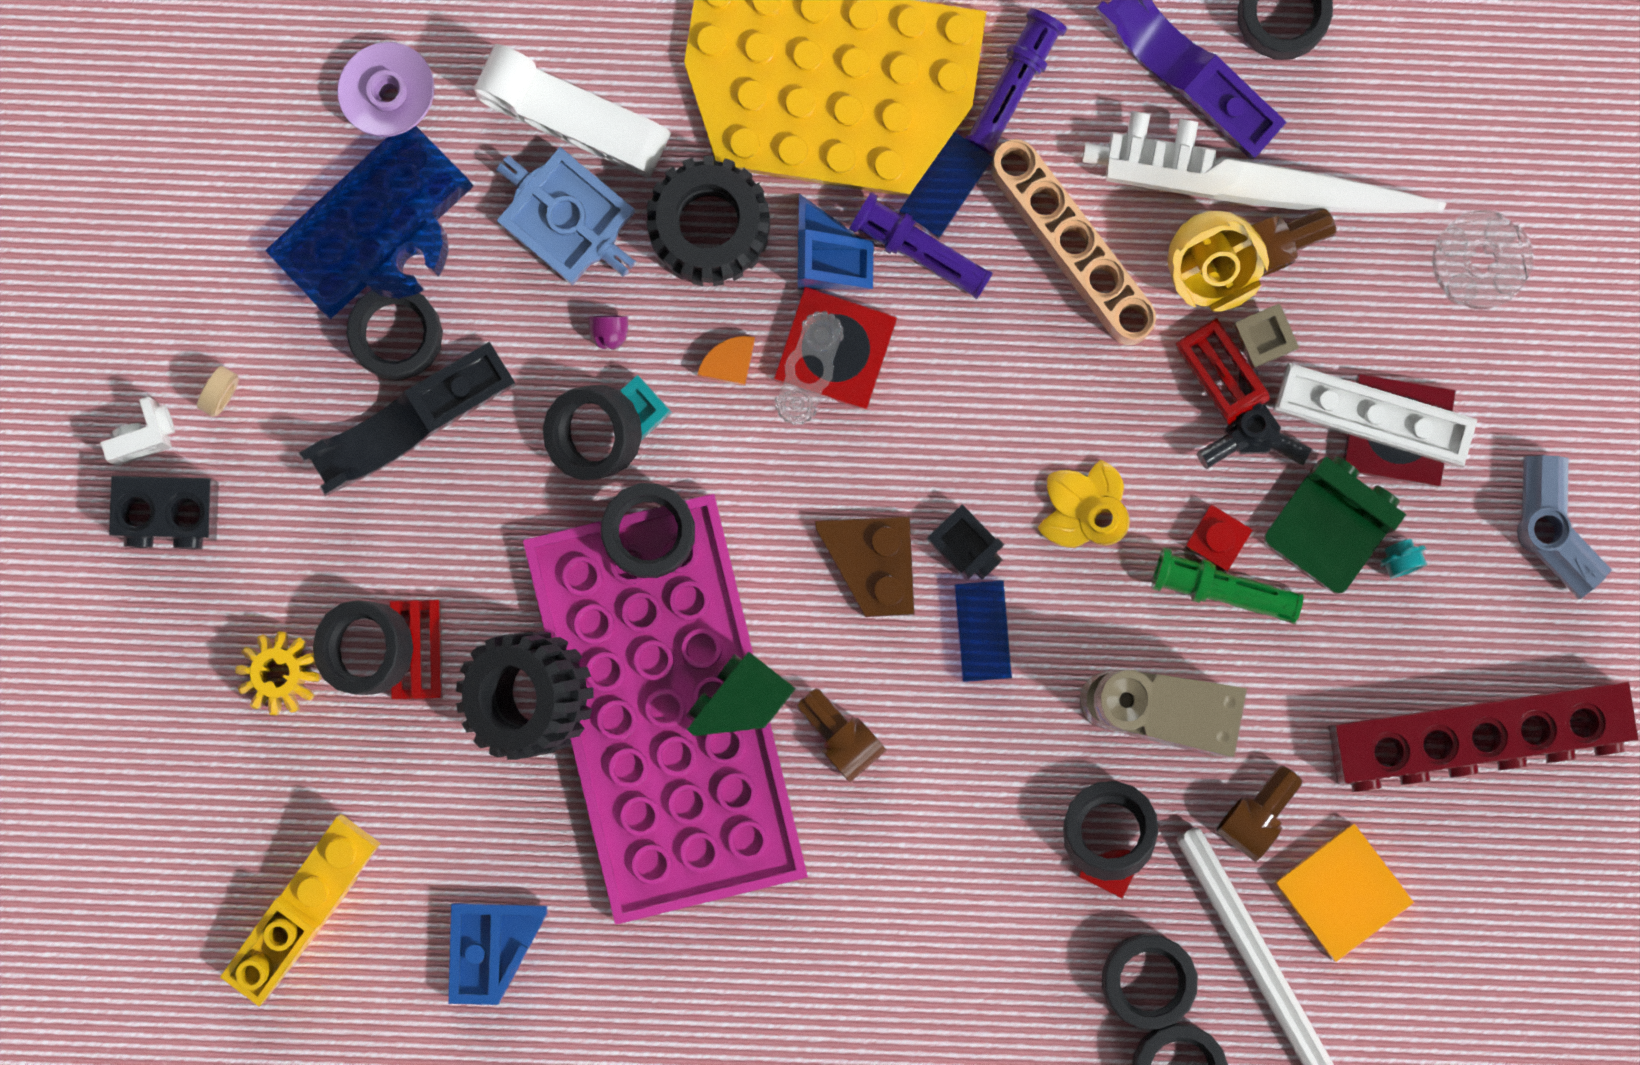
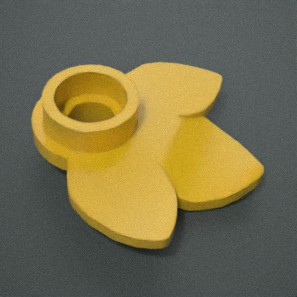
(1080, 502)

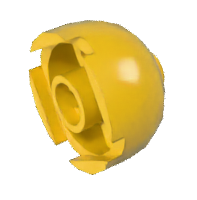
(1217, 260)

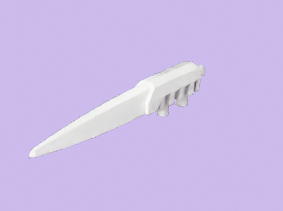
(1196, 172)

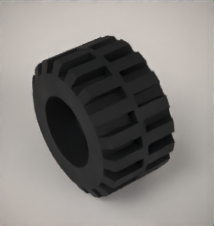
(701, 180)
(490, 699)

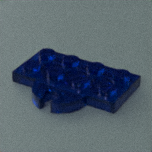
(374, 224)

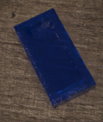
(946, 185)
(982, 631)

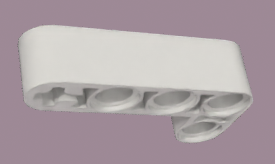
(569, 113)

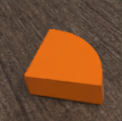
(729, 361)

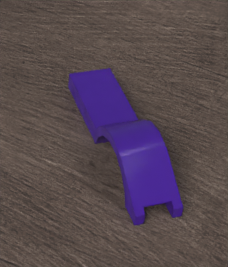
(1194, 73)

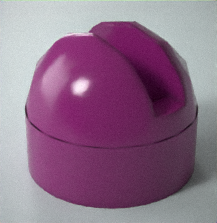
(608, 330)

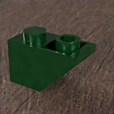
(744, 701)

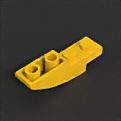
(300, 910)

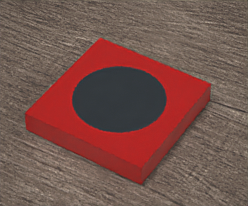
(857, 356)

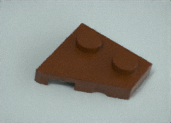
(874, 562)

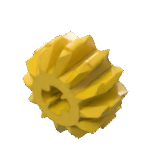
(274, 690)

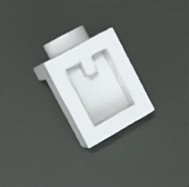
(134, 442)

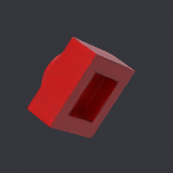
(1218, 538)

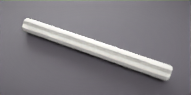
(1252, 948)

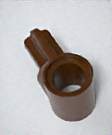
(1285, 239)
(847, 744)
(1254, 823)

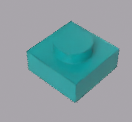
(647, 404)

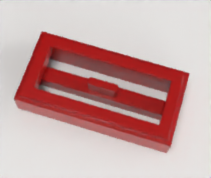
(1243, 403)
(416, 690)

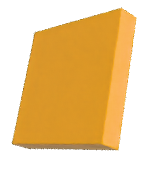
(1344, 892)

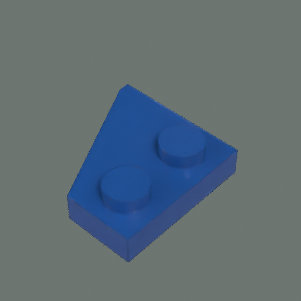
(489, 948)

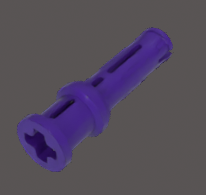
(1025, 58)
(899, 234)

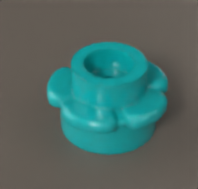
(1403, 558)

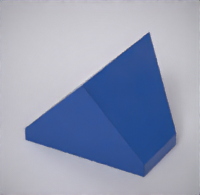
(831, 253)

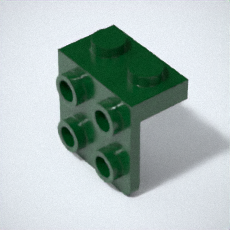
(1333, 524)

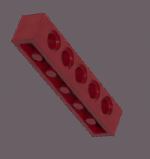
(1606, 705)

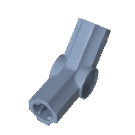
(1547, 498)

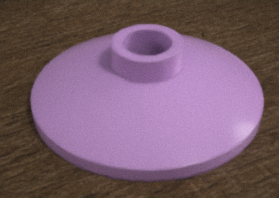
(371, 75)

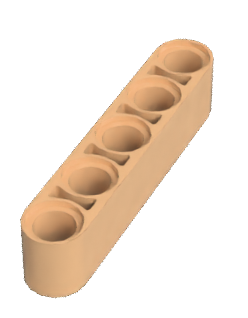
(1071, 219)

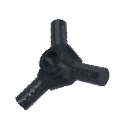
(1253, 434)

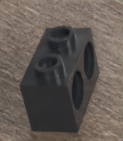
(165, 498)

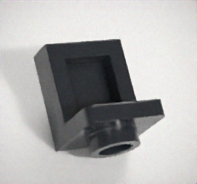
(967, 544)

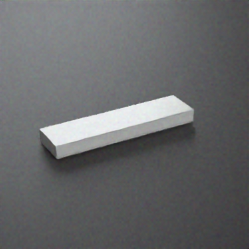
(1375, 415)

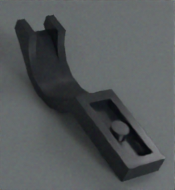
(409, 419)

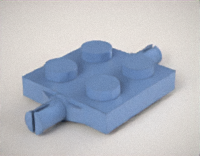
(566, 216)

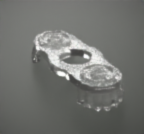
(819, 339)

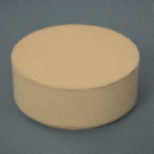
(218, 391)

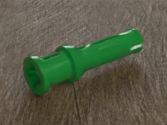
(1205, 582)

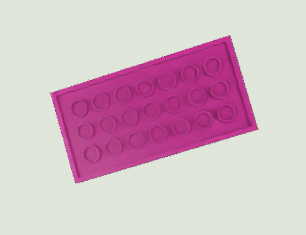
(667, 809)

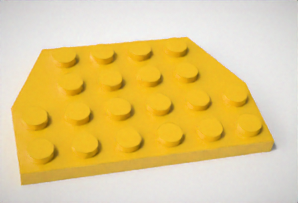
(833, 86)

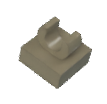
(1265, 336)

